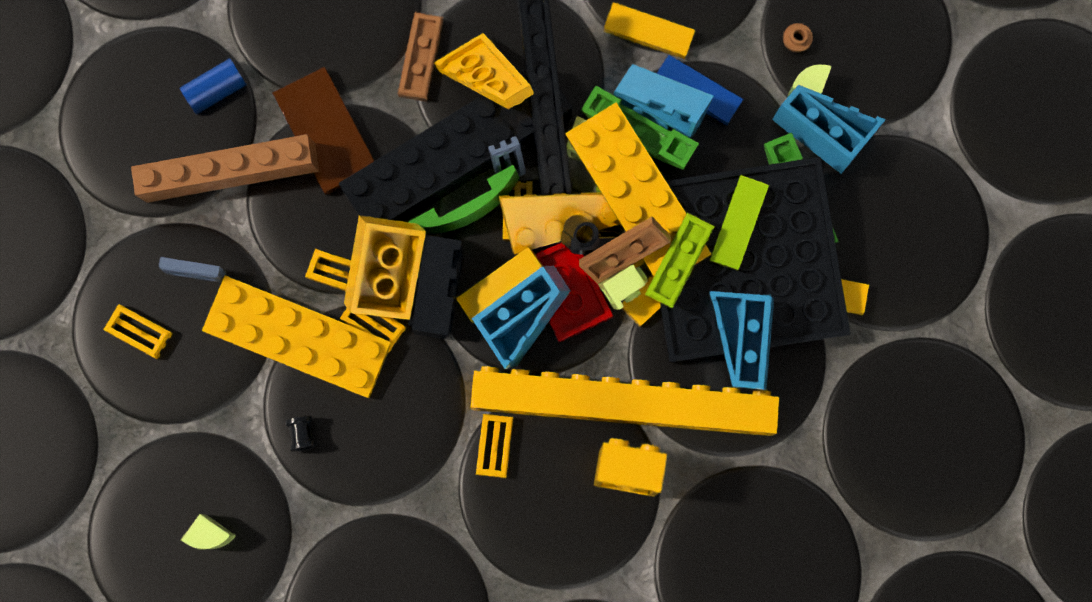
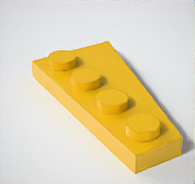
(485, 71)
(540, 219)

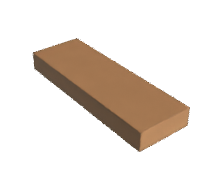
(420, 57)
(625, 250)

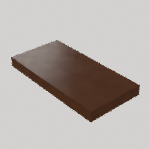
(316, 109)

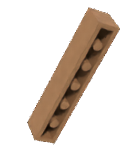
(225, 168)

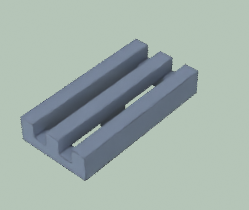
(504, 151)
(192, 269)

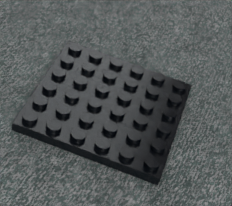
(786, 258)

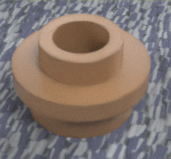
(796, 45)

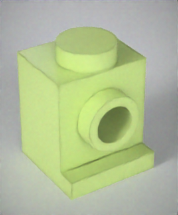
(623, 286)

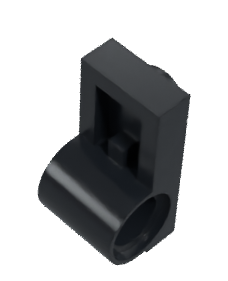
(590, 240)

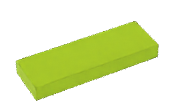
(739, 223)
(679, 260)

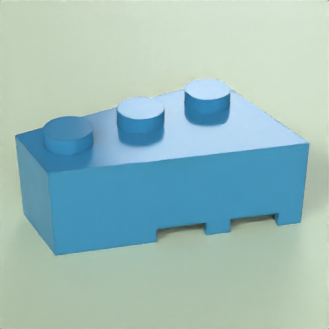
(663, 100)
(826, 127)
(521, 315)
(745, 335)

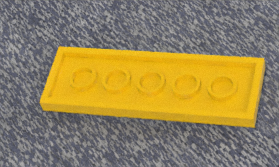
(628, 176)
(297, 336)

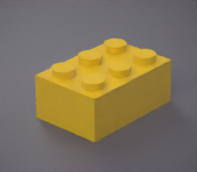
(384, 267)
(630, 468)

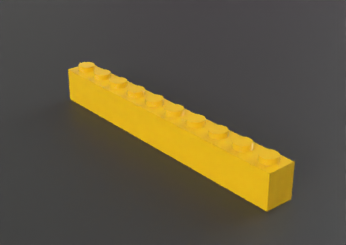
(625, 403)

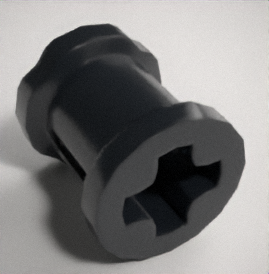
(301, 433)

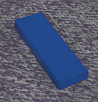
(723, 103)

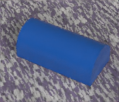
(212, 86)

